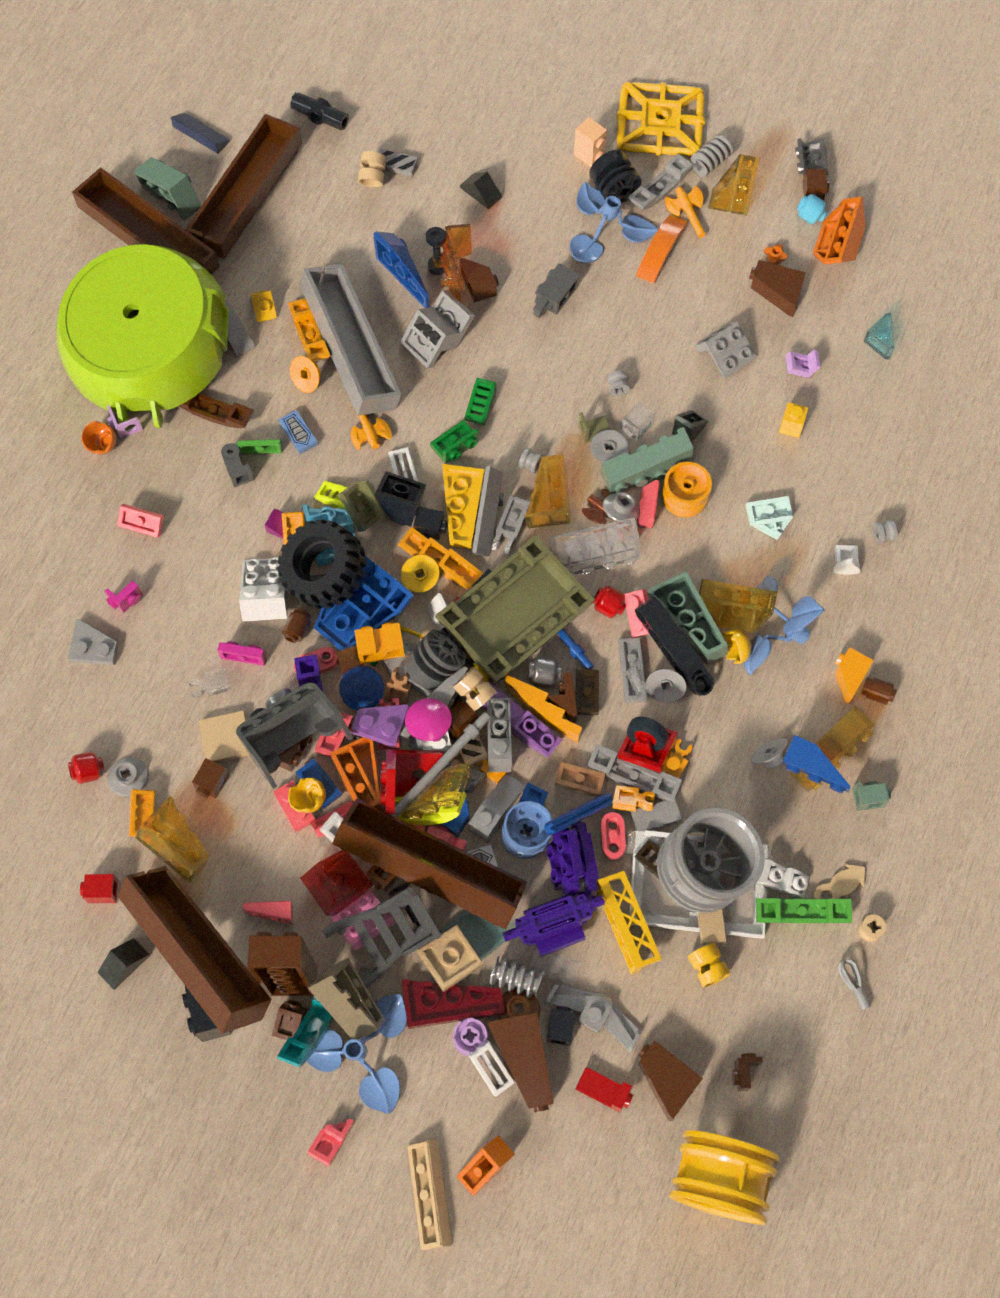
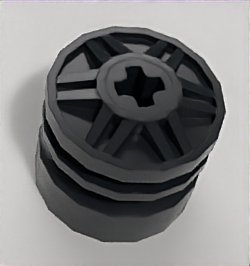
(615, 175)

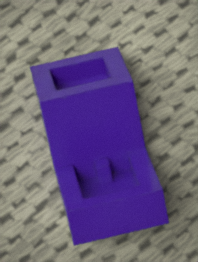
(308, 670)

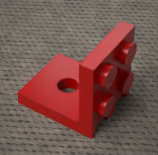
(398, 770)

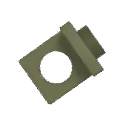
(592, 427)

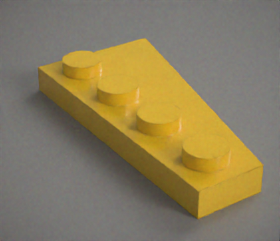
(462, 500)

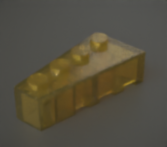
(840, 743)

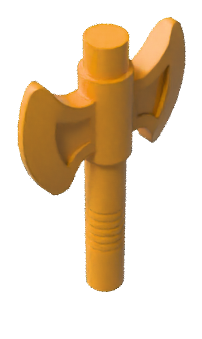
(685, 202)
(370, 432)

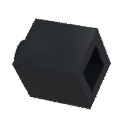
(430, 522)
(560, 1026)

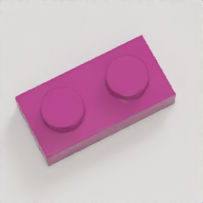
(234, 652)

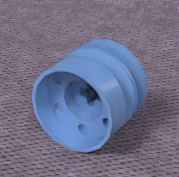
(532, 818)

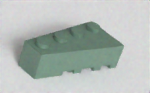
(691, 616)

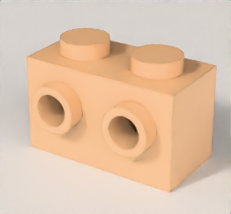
(590, 141)

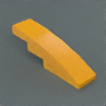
(449, 562)
(536, 703)

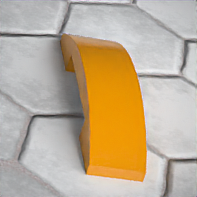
(308, 330)

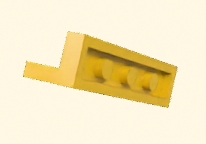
(621, 928)

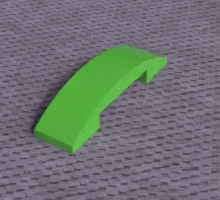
(803, 910)

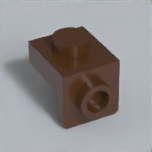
(741, 1075)

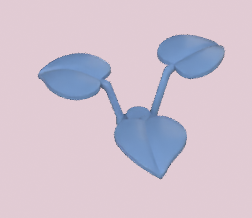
(590, 201)
(802, 614)
(382, 1088)

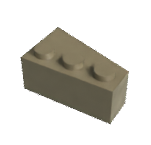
(347, 999)

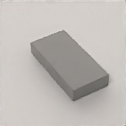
(663, 814)

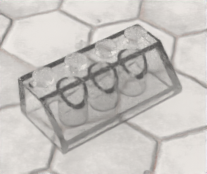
(598, 547)

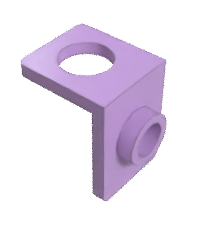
(122, 432)

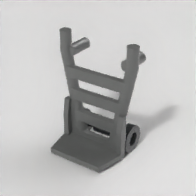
(399, 897)

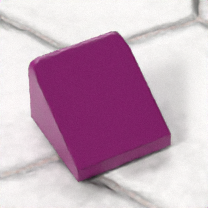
(274, 523)

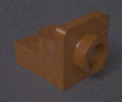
(288, 1019)

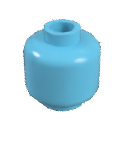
(811, 209)

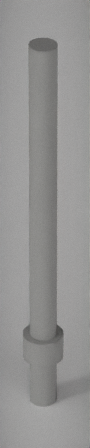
(471, 732)

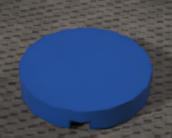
(361, 687)

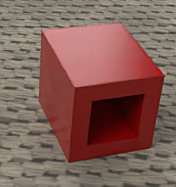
(99, 888)

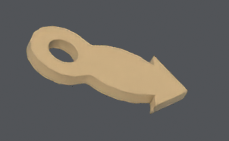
(842, 883)

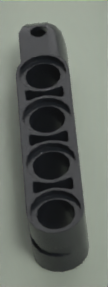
(675, 646)

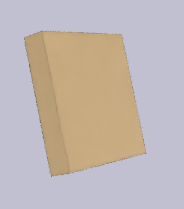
(220, 737)
(450, 957)

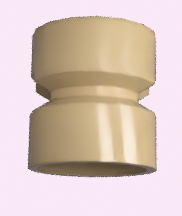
(371, 171)
(468, 683)

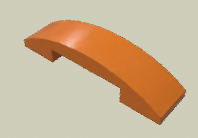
(660, 248)

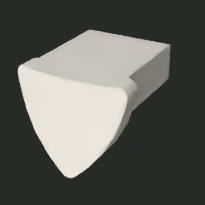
(846, 560)

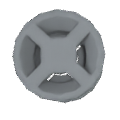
(618, 383)
(530, 460)
(885, 531)

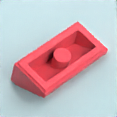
(648, 504)

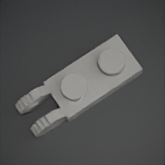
(511, 522)

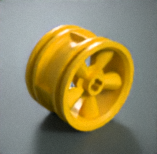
(724, 1176)

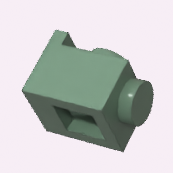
(871, 795)

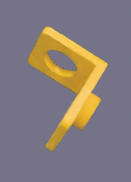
(263, 305)

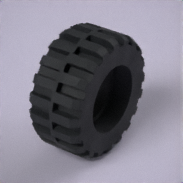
(300, 553)

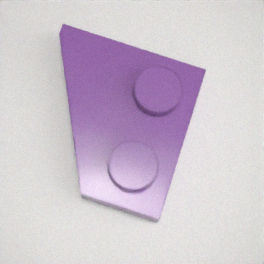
(380, 723)

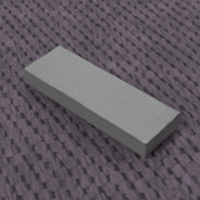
(630, 656)

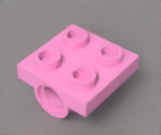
(362, 904)

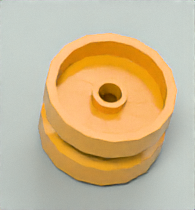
(686, 489)

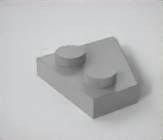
(91, 646)

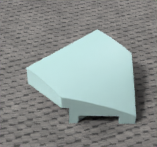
(770, 515)

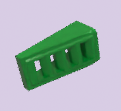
(482, 388)

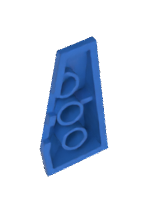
(397, 260)

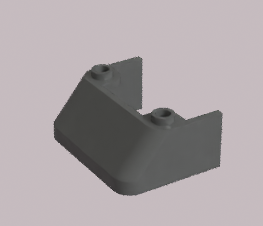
(287, 724)

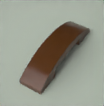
(218, 411)

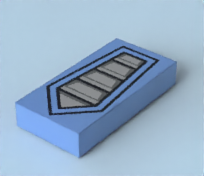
(298, 432)

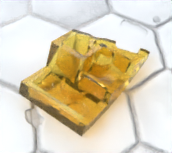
(443, 790)

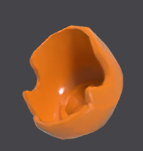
(98, 437)

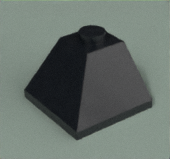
(400, 497)

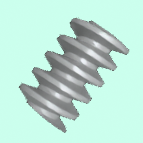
(711, 155)
(516, 977)

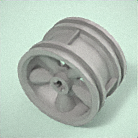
(718, 827)

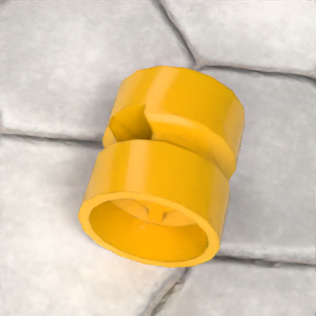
(705, 957)

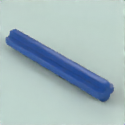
(578, 814)

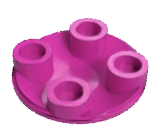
(428, 720)

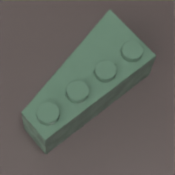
(646, 462)

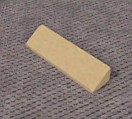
(429, 1195)

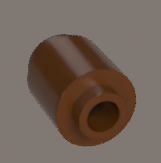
(296, 625)
(879, 690)

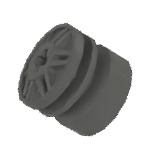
(434, 659)

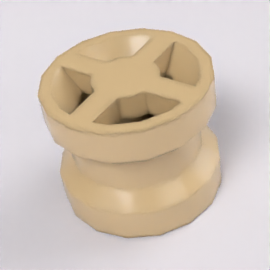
(867, 929)

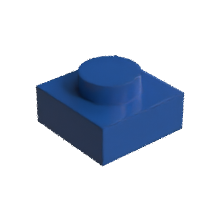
(533, 794)

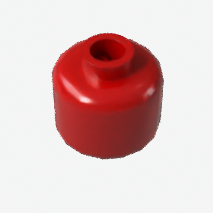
(609, 601)
(85, 767)

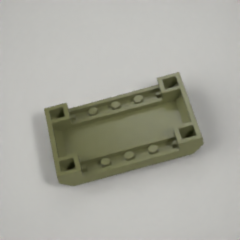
(515, 609)

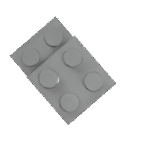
(437, 329)

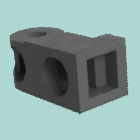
(233, 461)

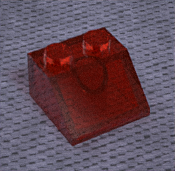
(336, 882)

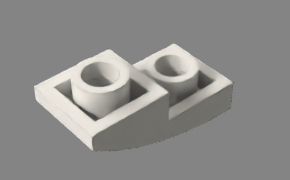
(784, 879)

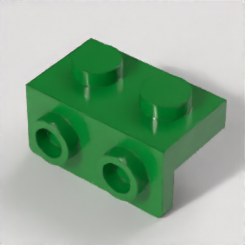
(455, 441)

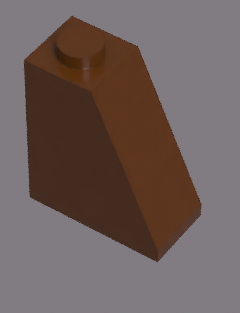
(777, 285)
(668, 1078)

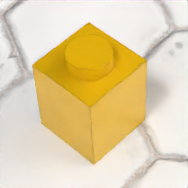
(793, 419)

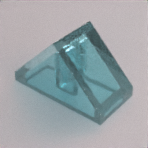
(880, 337)

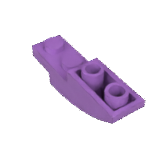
(529, 728)

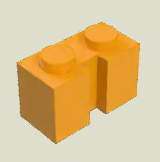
(379, 643)

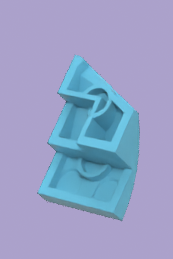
(337, 515)

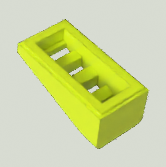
(330, 501)

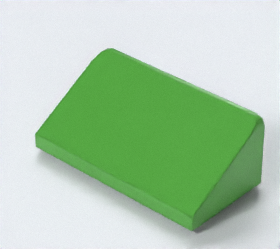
(267, 446)

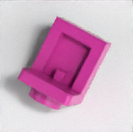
(125, 598)

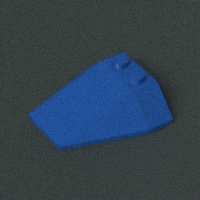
(373, 604)

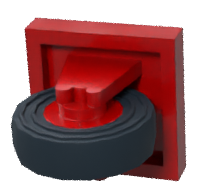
(647, 744)

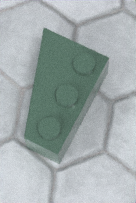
(170, 185)

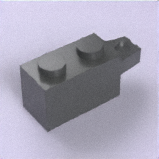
(555, 290)

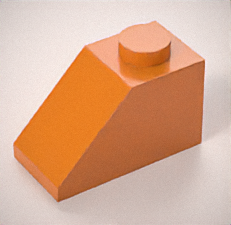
(485, 1165)

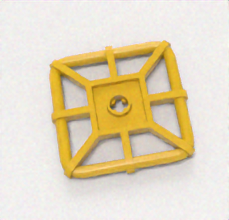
(661, 127)

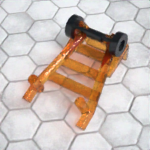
(455, 244)

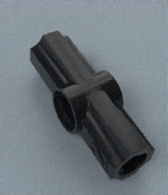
(319, 111)

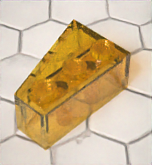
(736, 186)
(550, 496)
(173, 840)

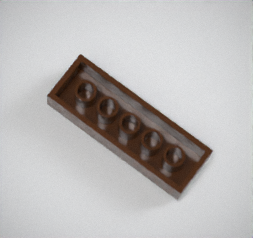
(282, 964)

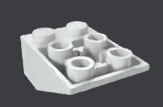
(262, 591)

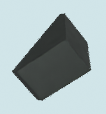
(482, 189)
(691, 422)
(122, 962)

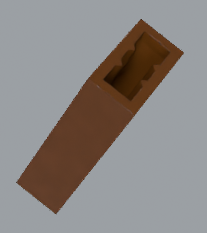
(524, 1053)

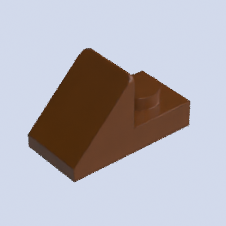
(566, 699)

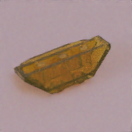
(737, 605)

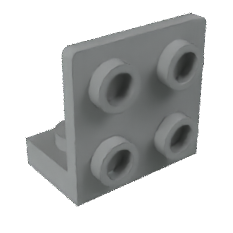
(728, 349)

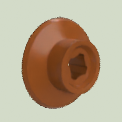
(511, 999)

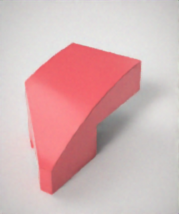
(329, 1141)

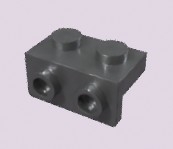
(811, 155)

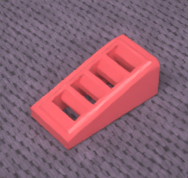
(277, 911)

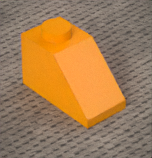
(851, 671)

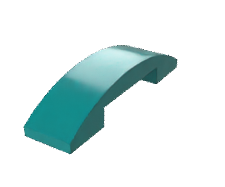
(308, 1035)

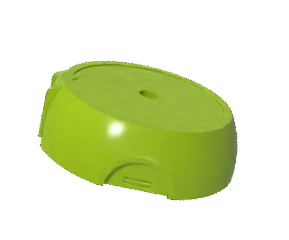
(159, 354)

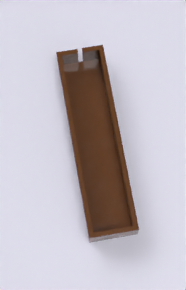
(245, 184)
(137, 220)
(430, 863)
(194, 949)

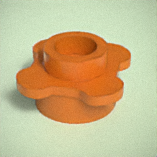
(775, 258)

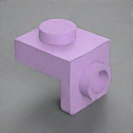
(802, 364)

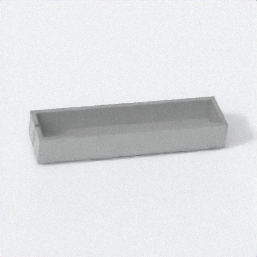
(350, 340)

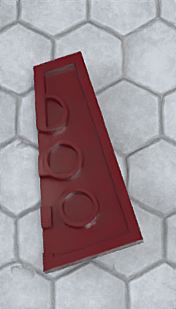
(431, 1006)

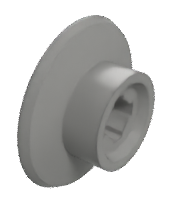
(608, 439)
(620, 506)
(667, 692)
(771, 753)
(137, 780)

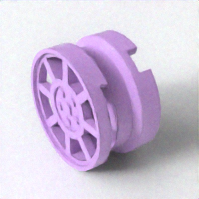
(469, 1035)

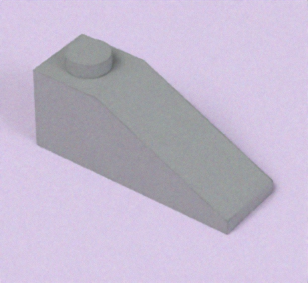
(495, 807)

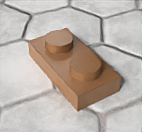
(580, 779)

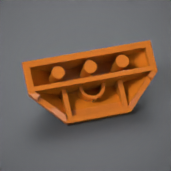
(841, 233)

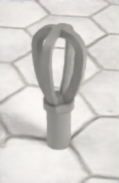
(859, 990)

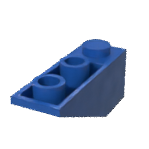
(809, 759)

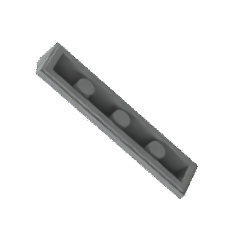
(487, 512)

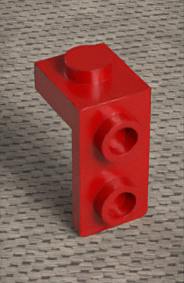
(604, 1090)

